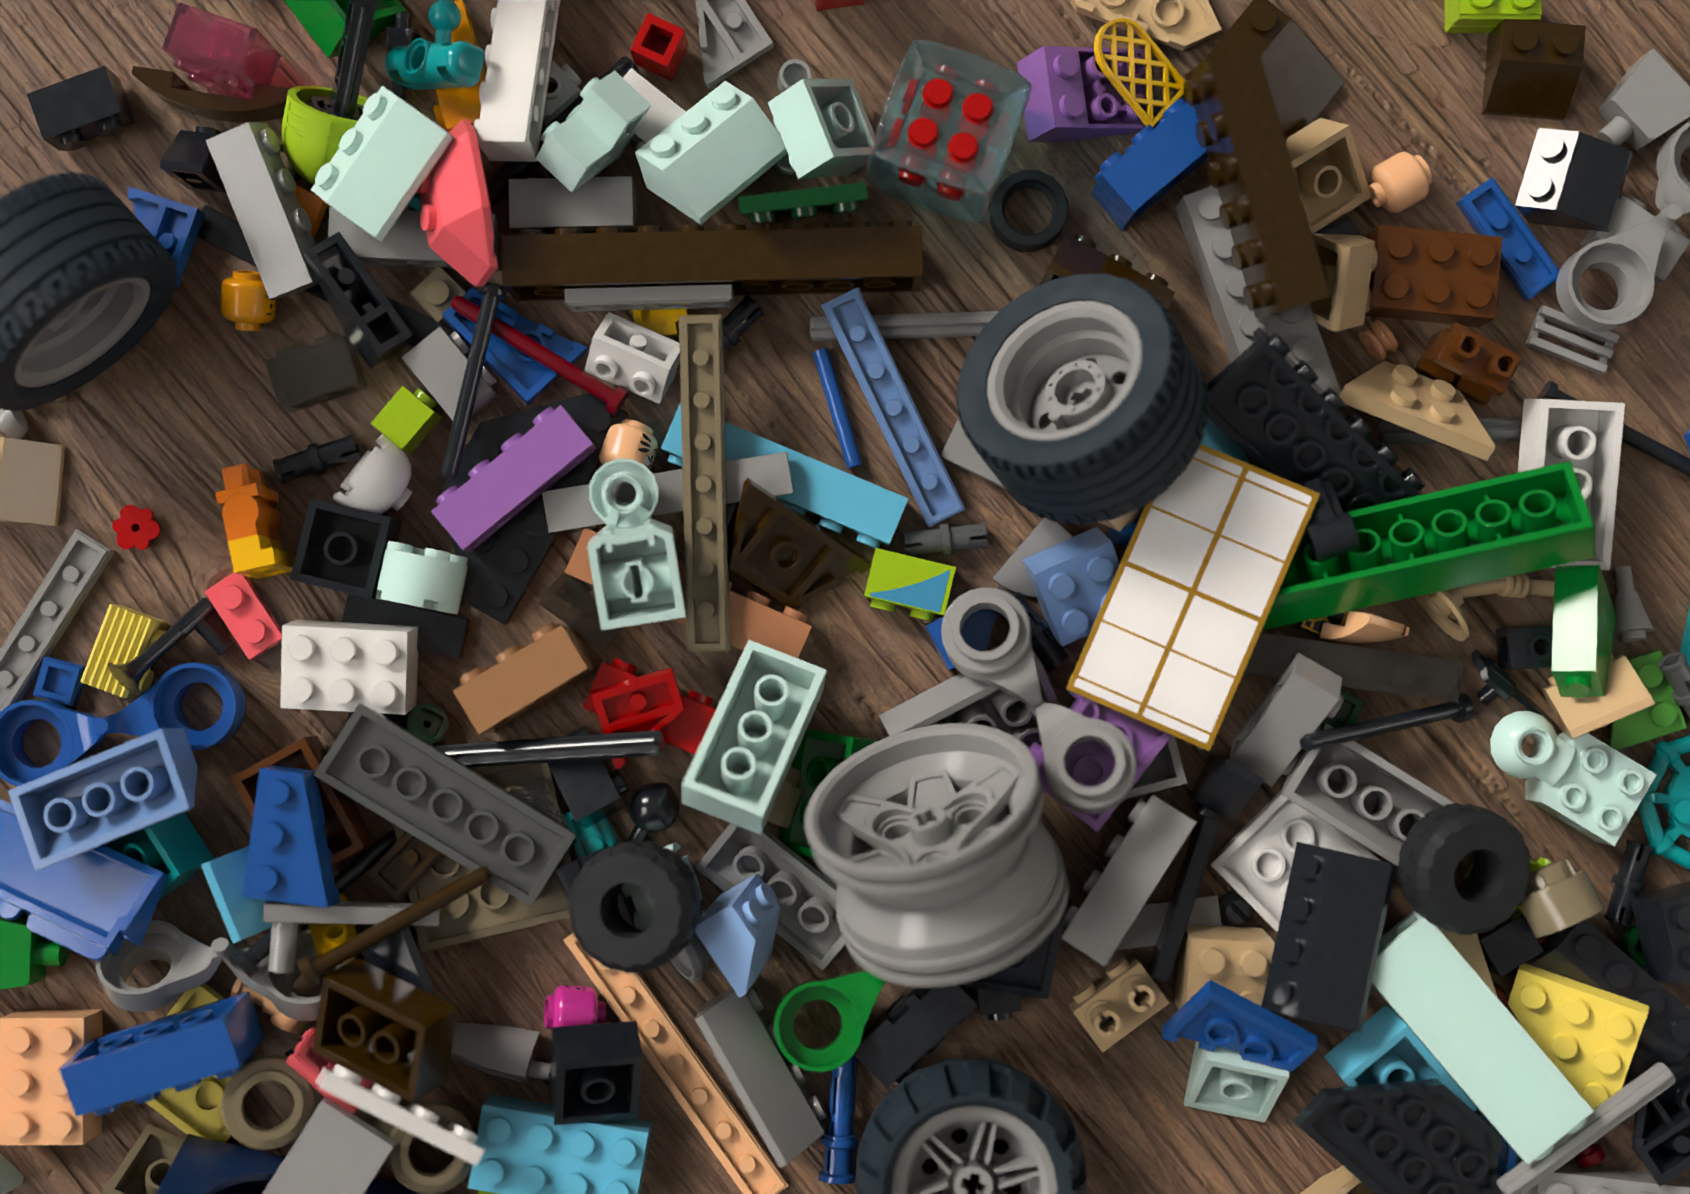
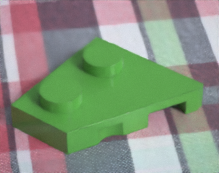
(1655, 720)

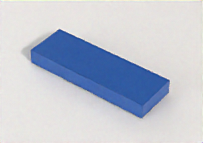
(1521, 253)

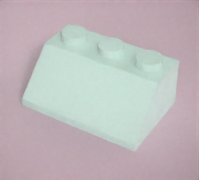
(711, 153)
(381, 163)

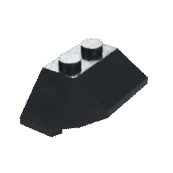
(1663, 1128)

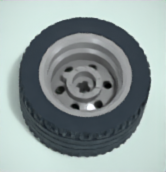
(73, 286)
(1083, 398)

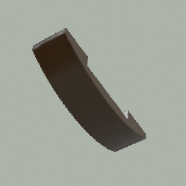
(266, 105)

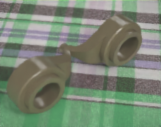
(306, 1100)

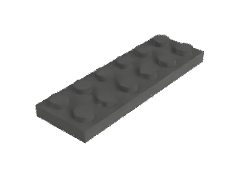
(445, 803)

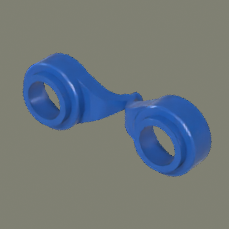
(151, 711)

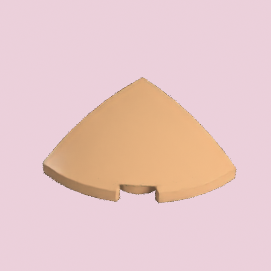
(1364, 629)

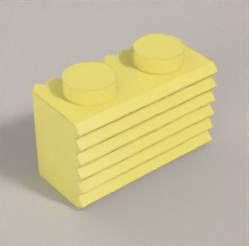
(121, 639)

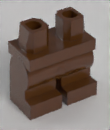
(1480, 363)

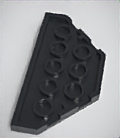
(511, 557)
(1405, 1138)

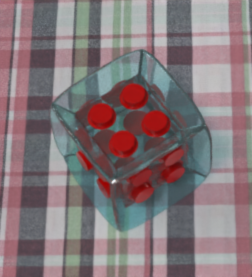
(947, 130)

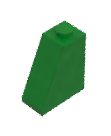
(1581, 631)

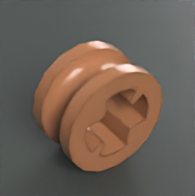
(1378, 340)

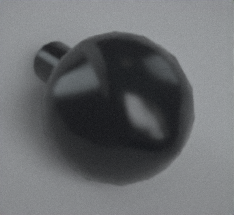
(653, 810)

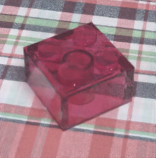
(220, 51)

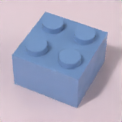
(1073, 582)

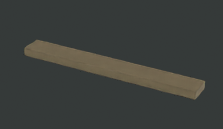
(704, 482)

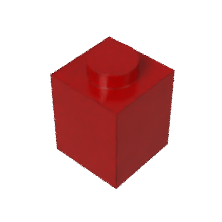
(659, 47)

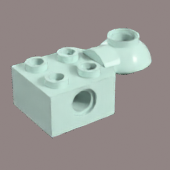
(633, 554)
(1572, 777)

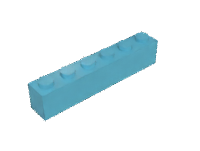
(818, 488)

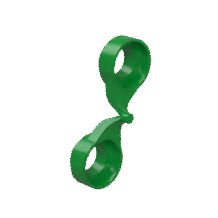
(854, 999)

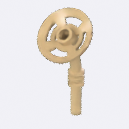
(1447, 602)

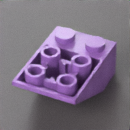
(1075, 98)

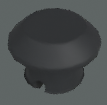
(1234, 910)

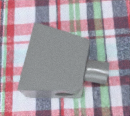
(1645, 103)

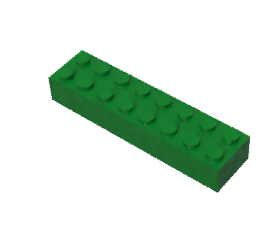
(1442, 544)

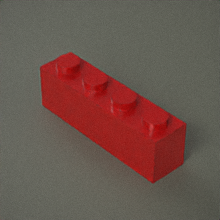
(685, 730)

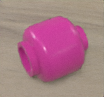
(573, 1007)

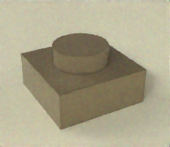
(437, 293)

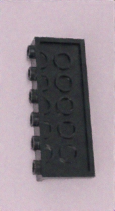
(1300, 430)

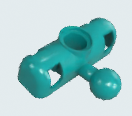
(438, 63)

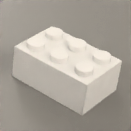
(348, 664)

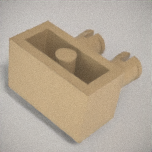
(1117, 1002)

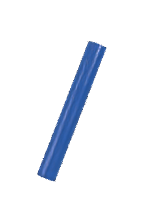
(837, 408)

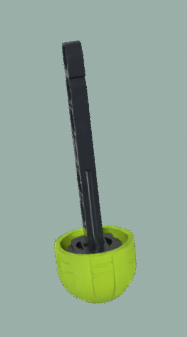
(320, 115)

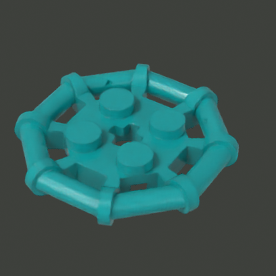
(1674, 799)

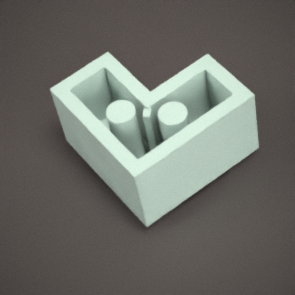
(593, 131)

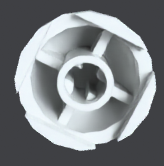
(378, 480)

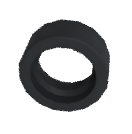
(1038, 181)

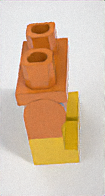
(252, 523)

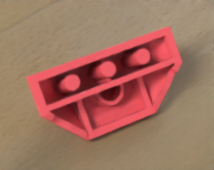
(458, 208)

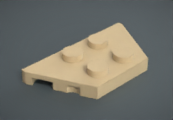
(1420, 406)

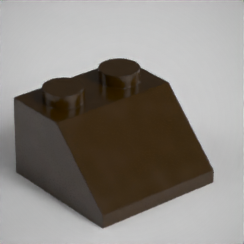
(1532, 68)

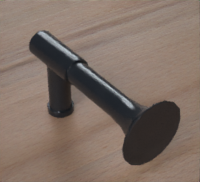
(195, 619)

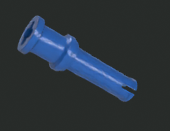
(839, 1137)

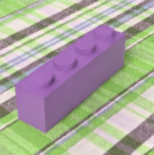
(513, 479)

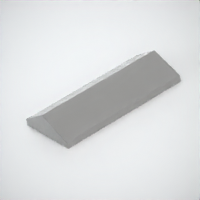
(804, 894)

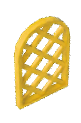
(1116, 81)

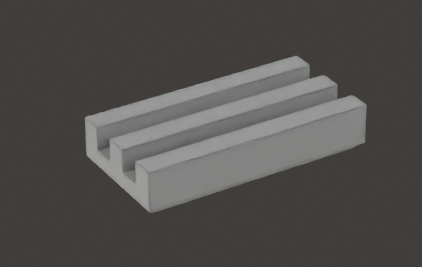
(1603, 351)

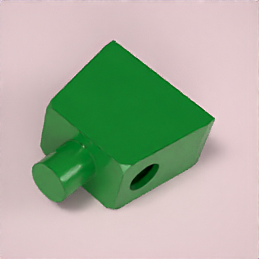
(25, 954)

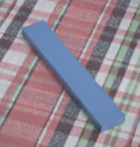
(893, 407)

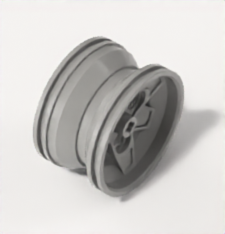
(938, 854)

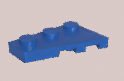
(514, 367)
(1232, 1022)

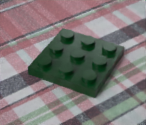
(803, 202)

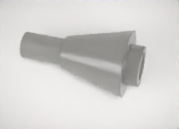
(1631, 616)

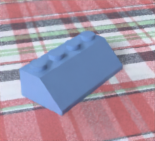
(106, 796)

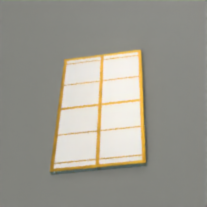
(1193, 596)

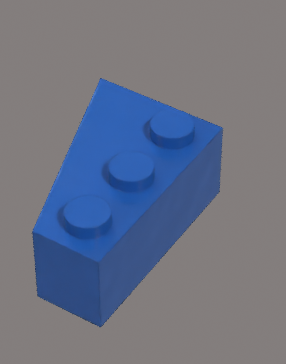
(289, 842)

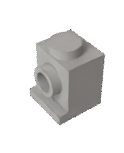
(565, 93)

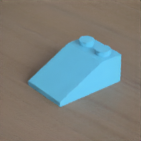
(1388, 1054)

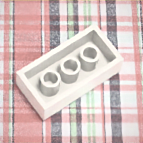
(1591, 440)

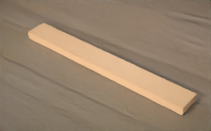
(686, 1076)

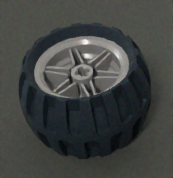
(991, 1105)

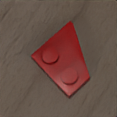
(638, 705)

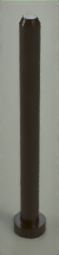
(314, 968)

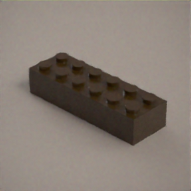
(1255, 182)

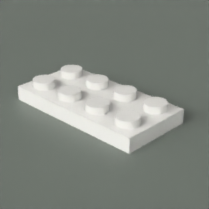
(416, 1120)

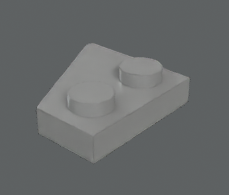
(728, 38)

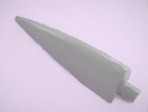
(500, 1051)

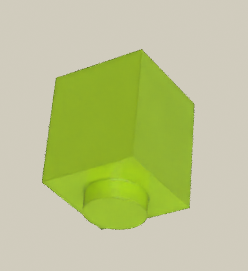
(407, 418)

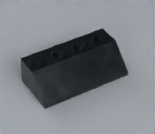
(1328, 937)
(1592, 959)

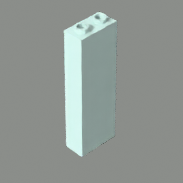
(1476, 1039)

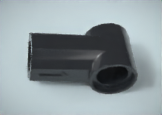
(1329, 528)

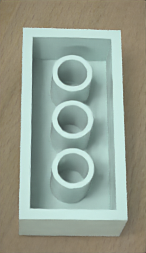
(753, 737)

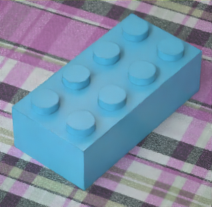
(537, 1157)

